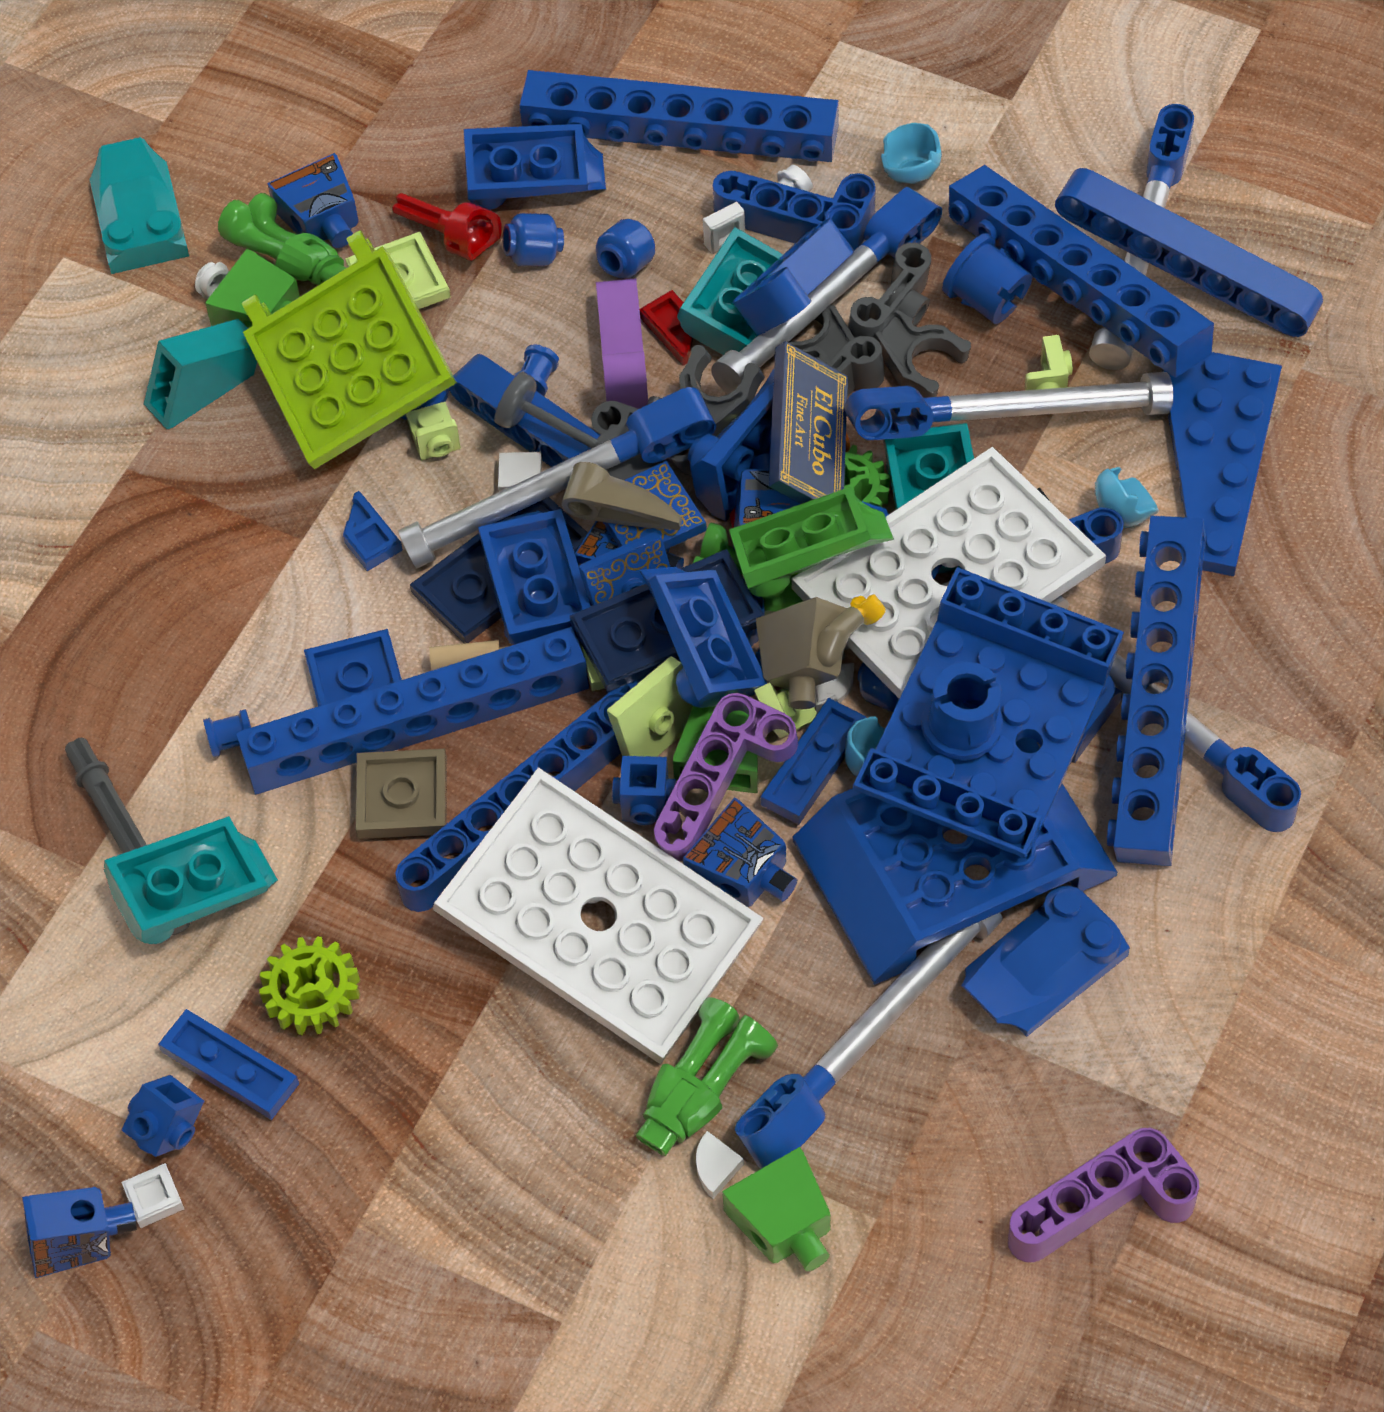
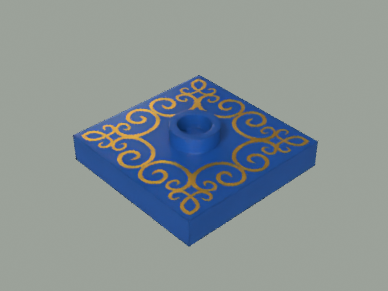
(664, 484)
(620, 568)

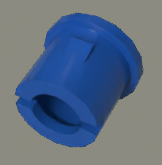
(987, 279)
(960, 731)

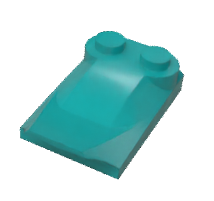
(136, 206)
(709, 309)
(925, 460)
(186, 878)

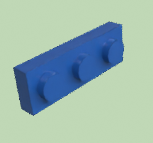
(813, 764)
(228, 1064)

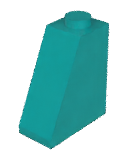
(197, 370)

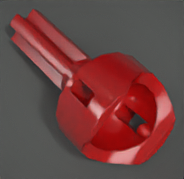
(463, 229)

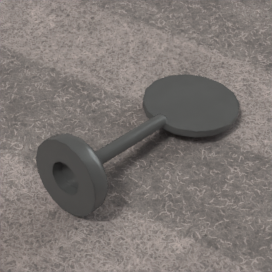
(517, 402)

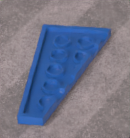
(1218, 445)

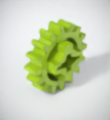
(309, 985)

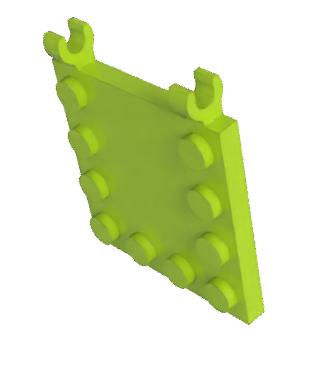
(347, 354)

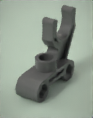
(895, 317)
(855, 357)
(722, 408)

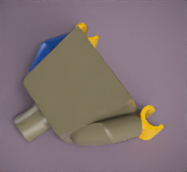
(807, 642)

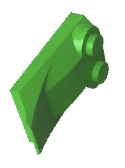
(804, 536)

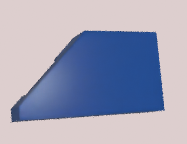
(369, 535)

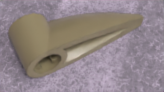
(607, 499)

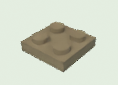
(401, 793)

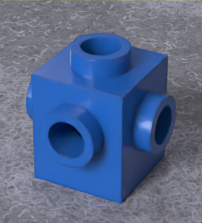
(642, 788)
(162, 1116)

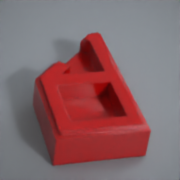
(663, 322)

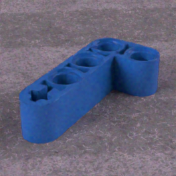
(792, 212)
(786, 284)

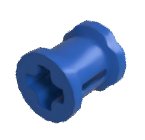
(539, 364)
(222, 732)

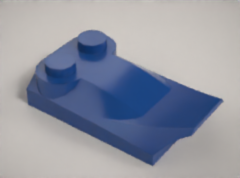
(529, 163)
(719, 460)
(533, 573)
(705, 635)
(1046, 960)

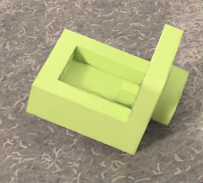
(1055, 366)

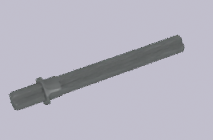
(95, 779)

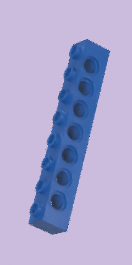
(683, 115)
(1082, 271)
(413, 710)
(1153, 839)

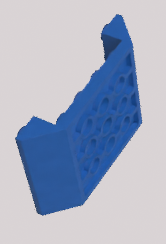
(1050, 683)
(906, 886)

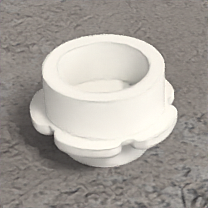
(795, 177)
(209, 278)

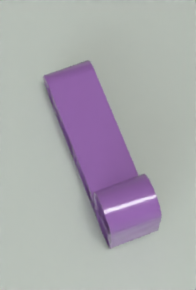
(622, 342)
(717, 779)
(1097, 1201)

